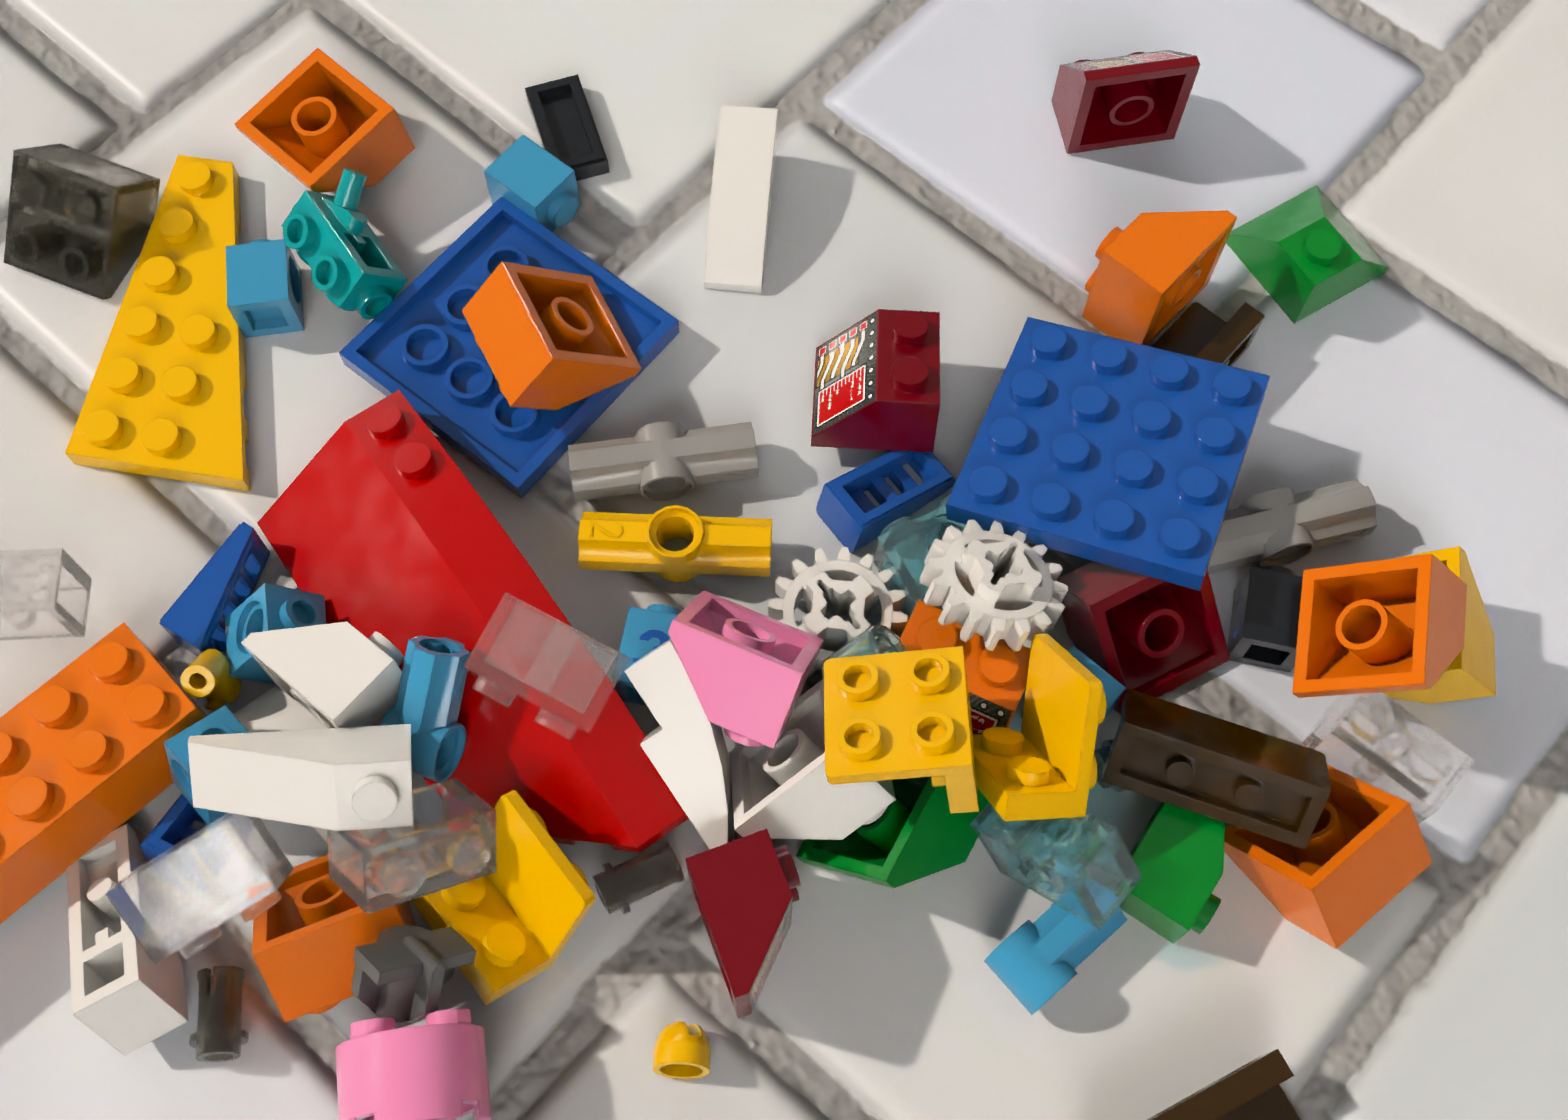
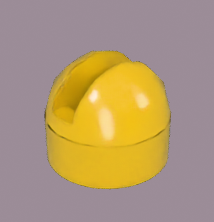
(682, 1052)

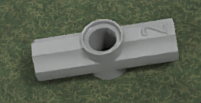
(663, 461)
(1287, 526)

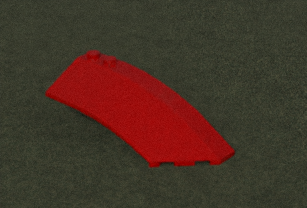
(413, 552)

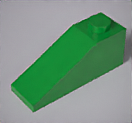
(1180, 867)

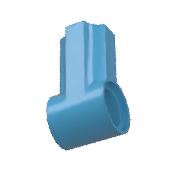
(431, 703)
(1043, 954)

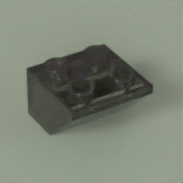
(77, 217)

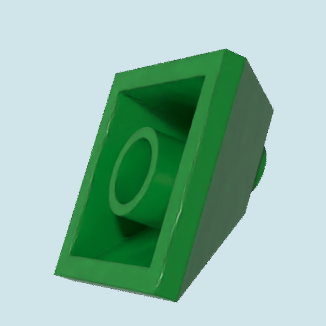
(1305, 254)
(905, 843)

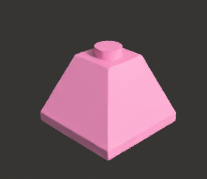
(743, 666)

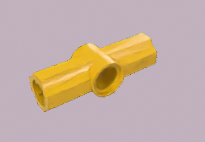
(636, 544)

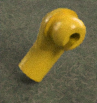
(210, 679)

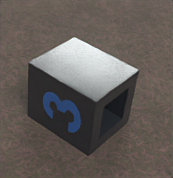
(1266, 618)

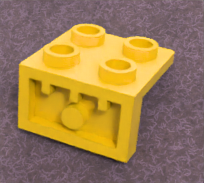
(901, 721)
(1052, 760)
(519, 913)

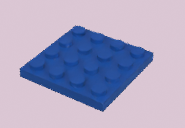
(433, 357)
(1111, 451)

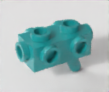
(343, 249)

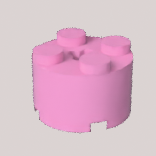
(414, 1070)

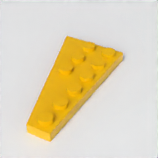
(175, 358)

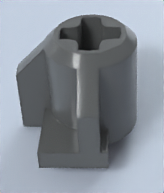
(406, 970)

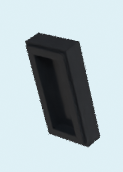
(567, 126)

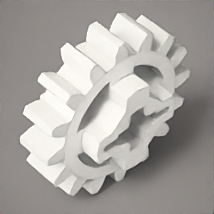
(962, 578)
(841, 589)

